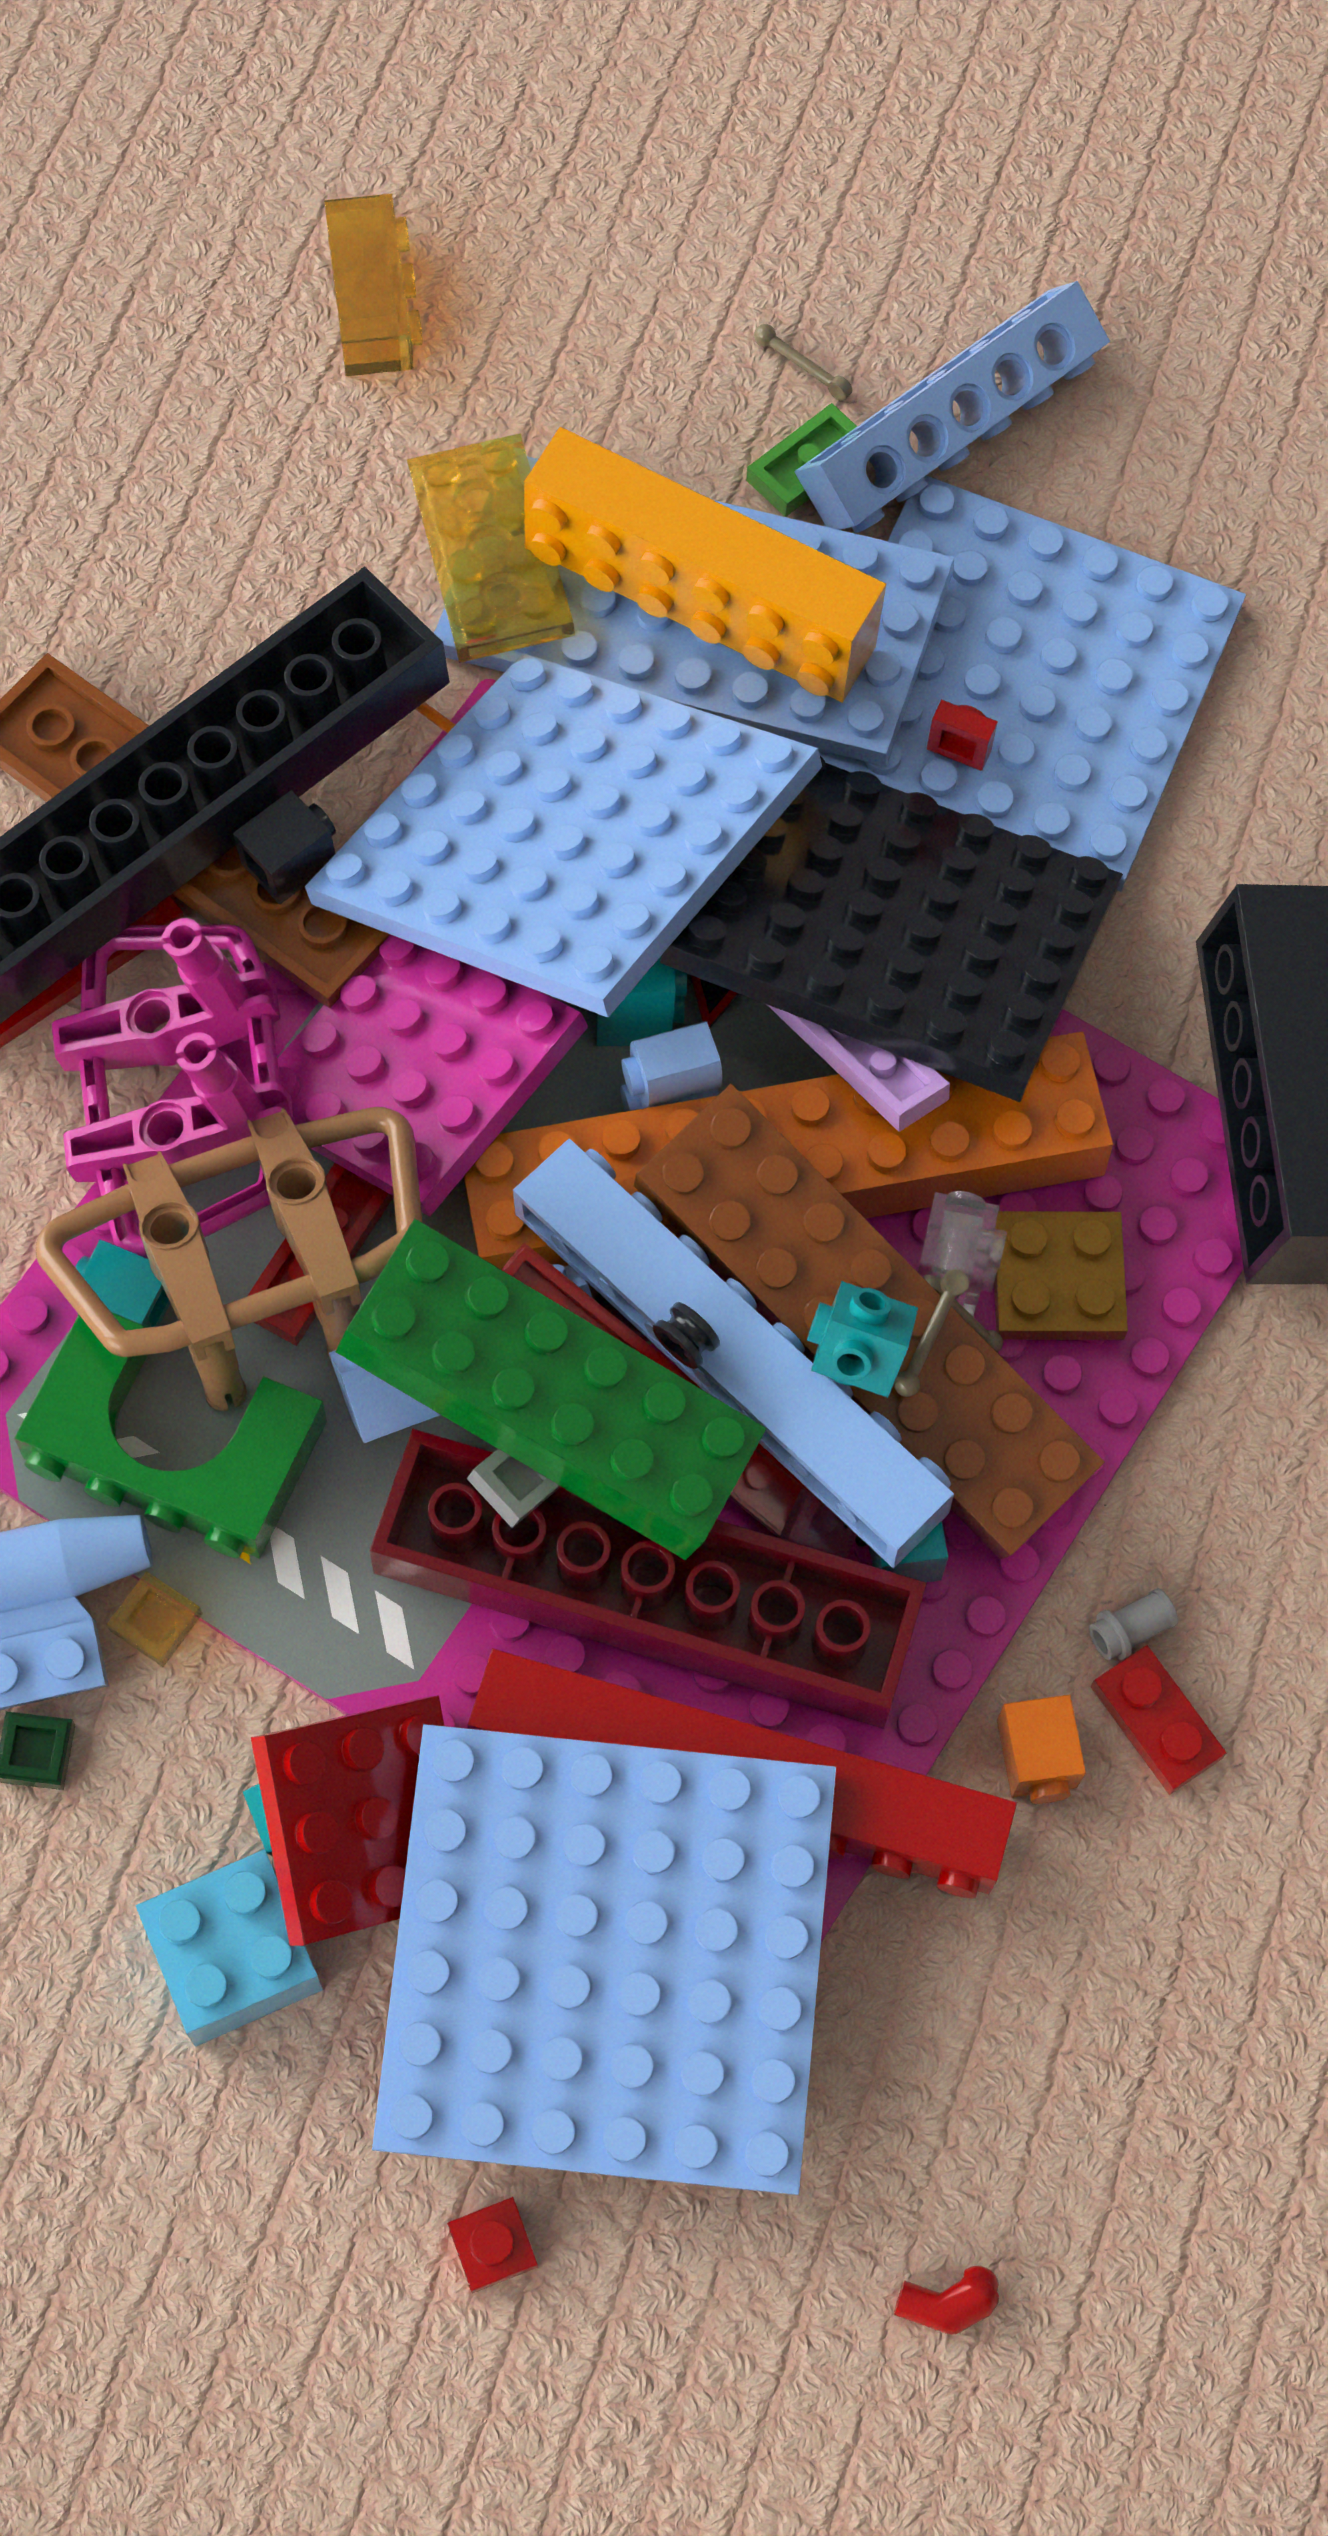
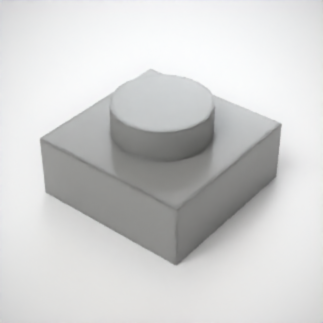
(511, 1486)

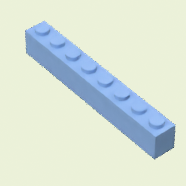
(757, 1369)

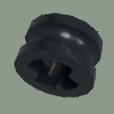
(686, 1335)

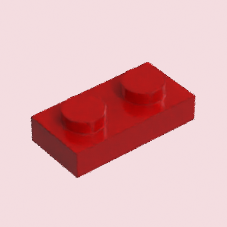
(1158, 1719)

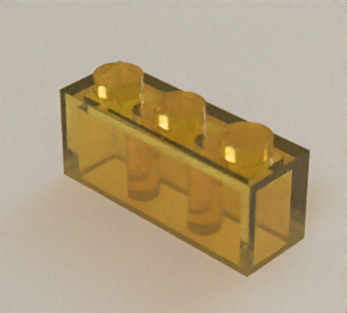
(372, 284)

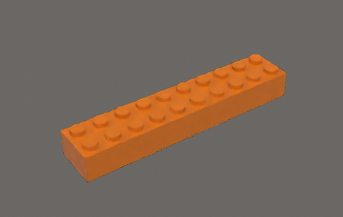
(966, 1144)

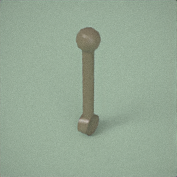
(837, 386)
(953, 1285)
(990, 1336)

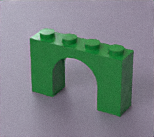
(228, 1499)

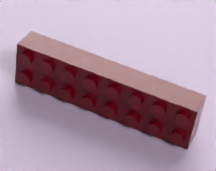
(732, 1610)

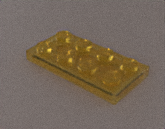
(475, 531)

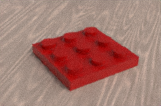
(342, 1815)

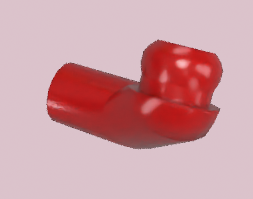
(955, 2307)

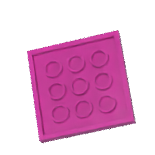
(437, 1046)

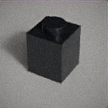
(286, 845)

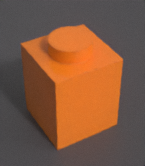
(1041, 1748)

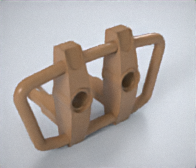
(182, 1259)

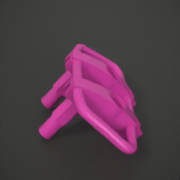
(201, 1016)

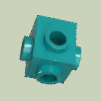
(862, 1338)

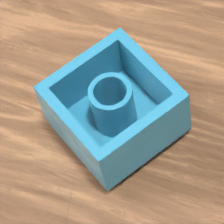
(227, 1948)

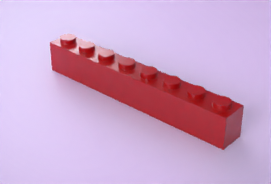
(878, 1809)

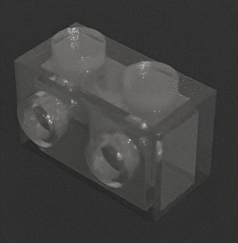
(963, 1238)

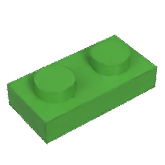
(774, 471)

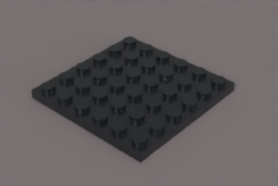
(905, 928)

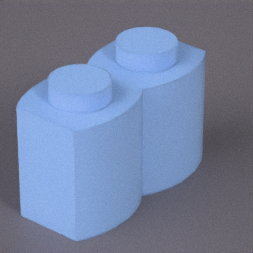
(671, 1068)

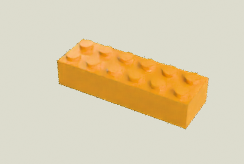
(701, 565)

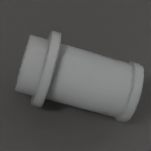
(1122, 1630)

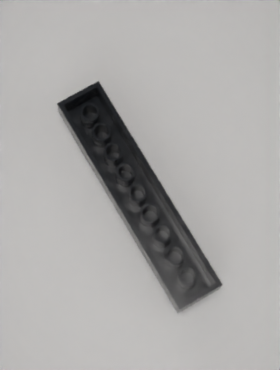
(201, 772)

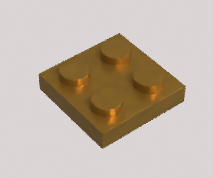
(1061, 1276)

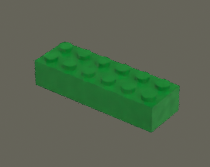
(551, 1390)

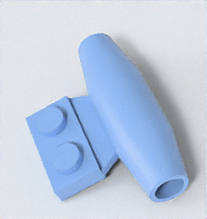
(45, 1632)

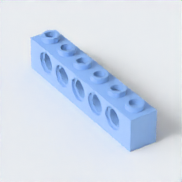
(838, 476)

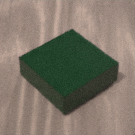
(35, 1750)

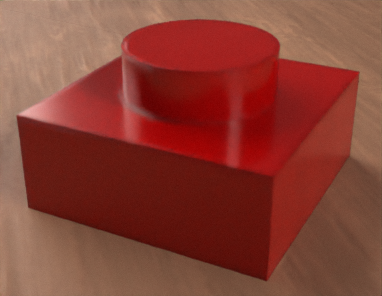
(962, 734)
(492, 2245)

